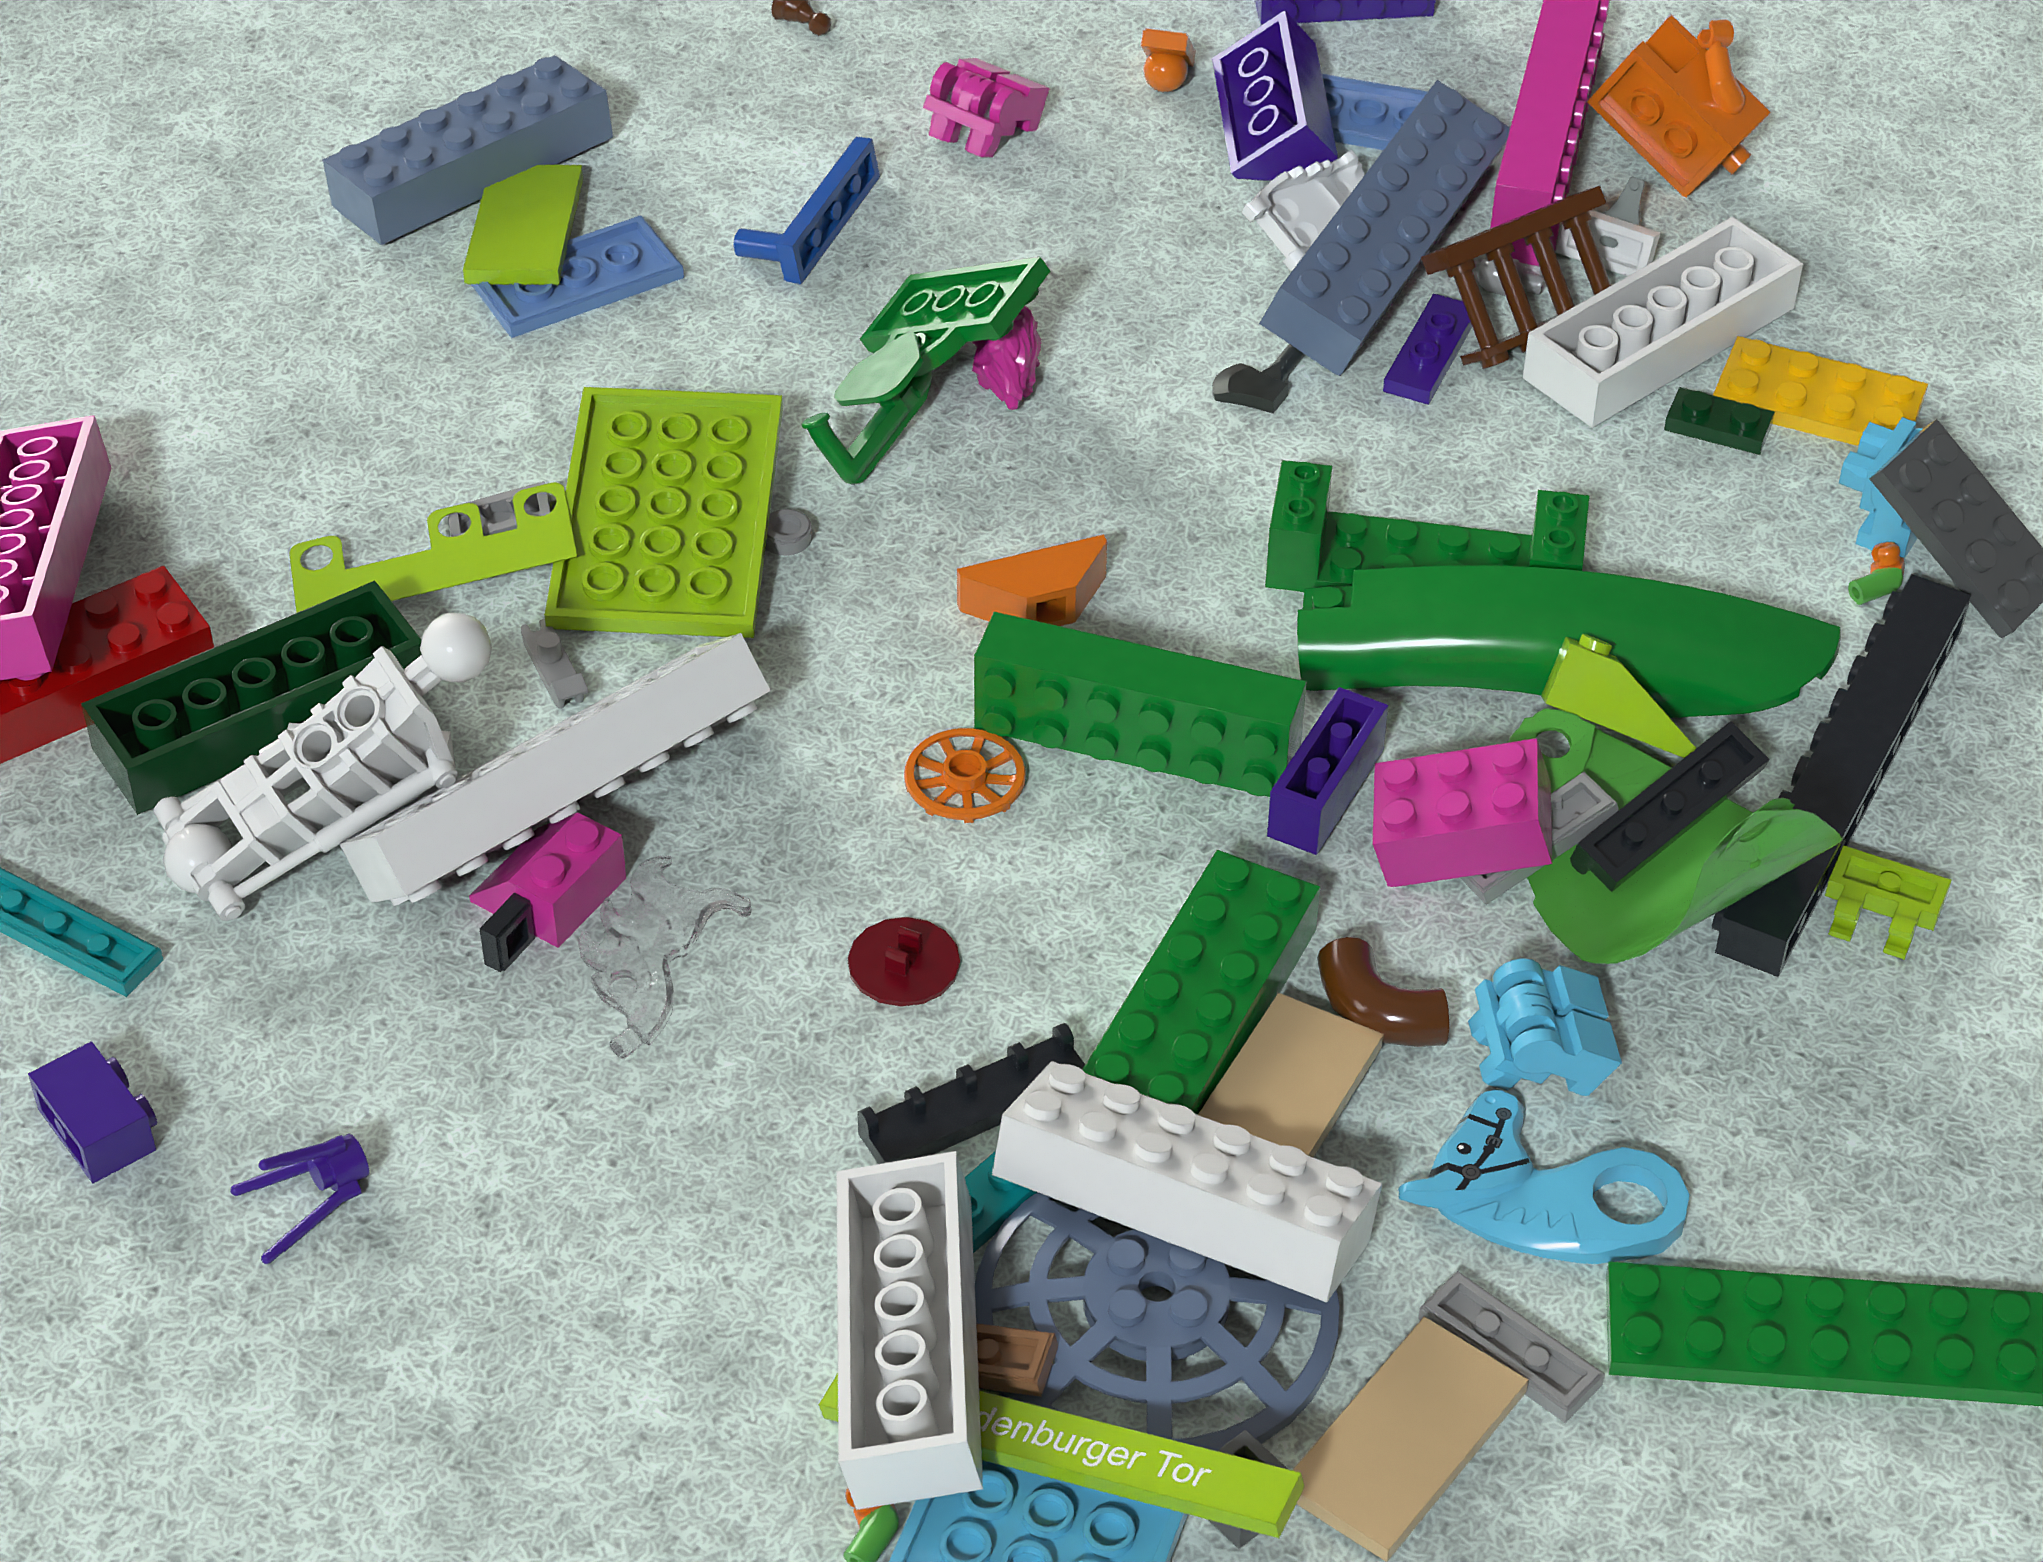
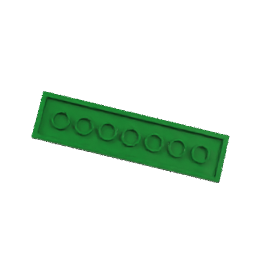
(1825, 1333)

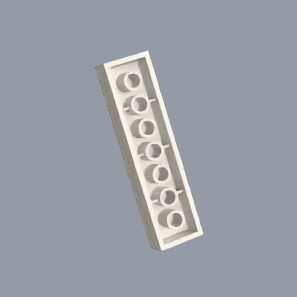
(554, 771)

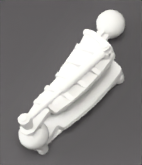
(357, 753)

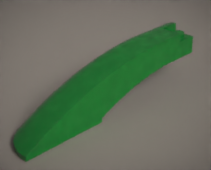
(1508, 623)

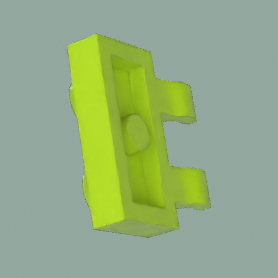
(1888, 889)

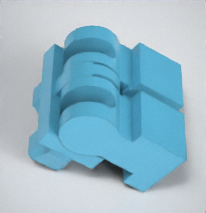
(1874, 450)
(1543, 1026)

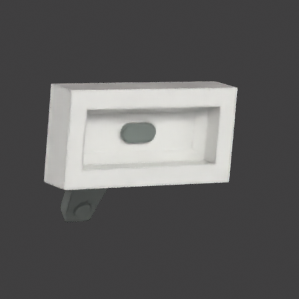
(1617, 234)

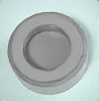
(788, 532)

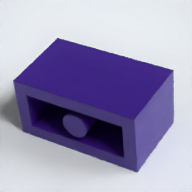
(94, 1111)

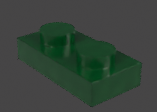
(1719, 420)

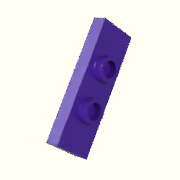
(1429, 350)

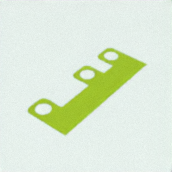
(450, 559)

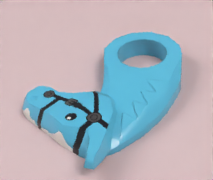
(1494, 1191)

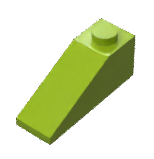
(1603, 691)

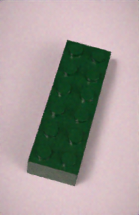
(235, 699)

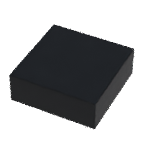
(507, 933)

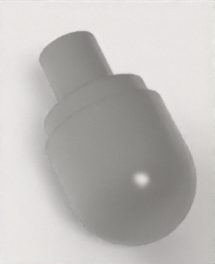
(1489, 279)

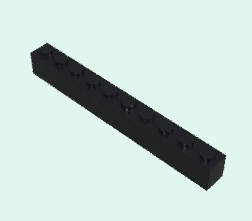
(1849, 762)

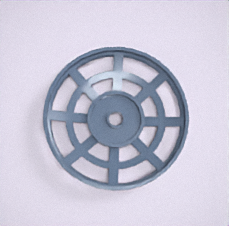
(1153, 1329)

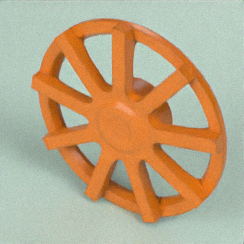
(965, 774)

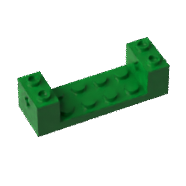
(1324, 547)

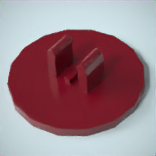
(903, 961)

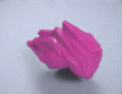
(1010, 362)

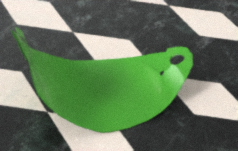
(1686, 883)

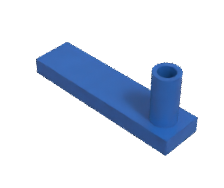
(819, 218)

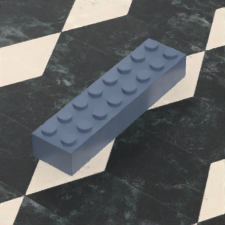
(1385, 228)

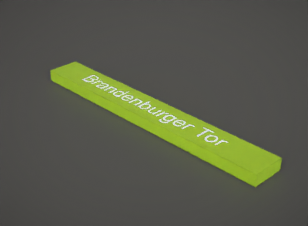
(1130, 1464)

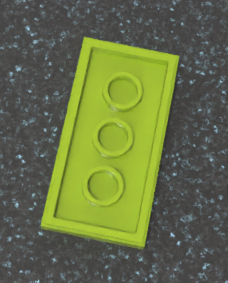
(524, 227)

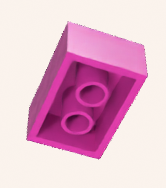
(1462, 813)

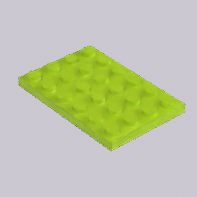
(667, 512)

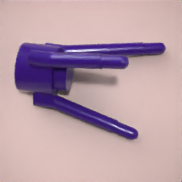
(331, 1164)

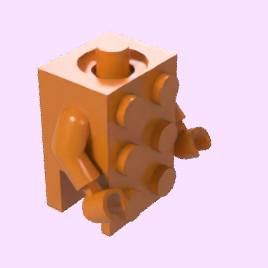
(1682, 103)

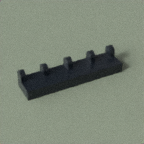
(1669, 807)
(963, 1106)

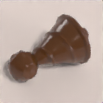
(801, 12)

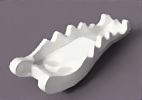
(1302, 203)

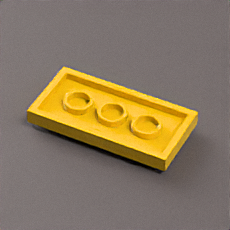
(1817, 392)

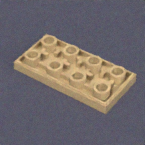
(1294, 1075)
(1406, 1437)

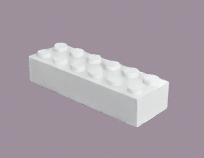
(1661, 321)
(1187, 1179)
(907, 1332)

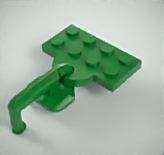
(910, 338)

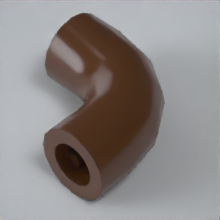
(1363, 997)

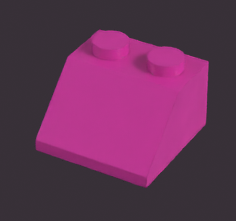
(562, 872)

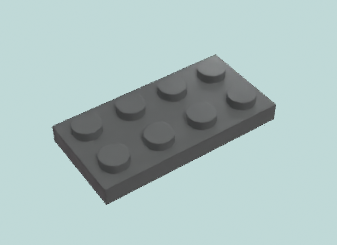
(1965, 527)

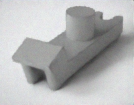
(553, 664)

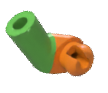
(1884, 576)
(876, 1531)

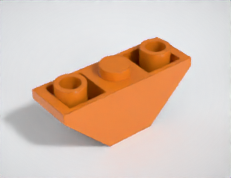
(1036, 585)

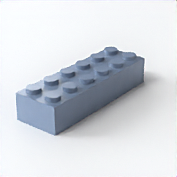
(457, 150)

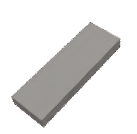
(1555, 1374)

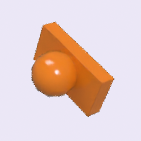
(1167, 58)

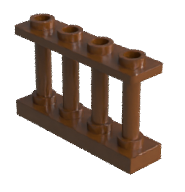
(1498, 246)

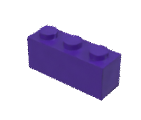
(1327, 771)

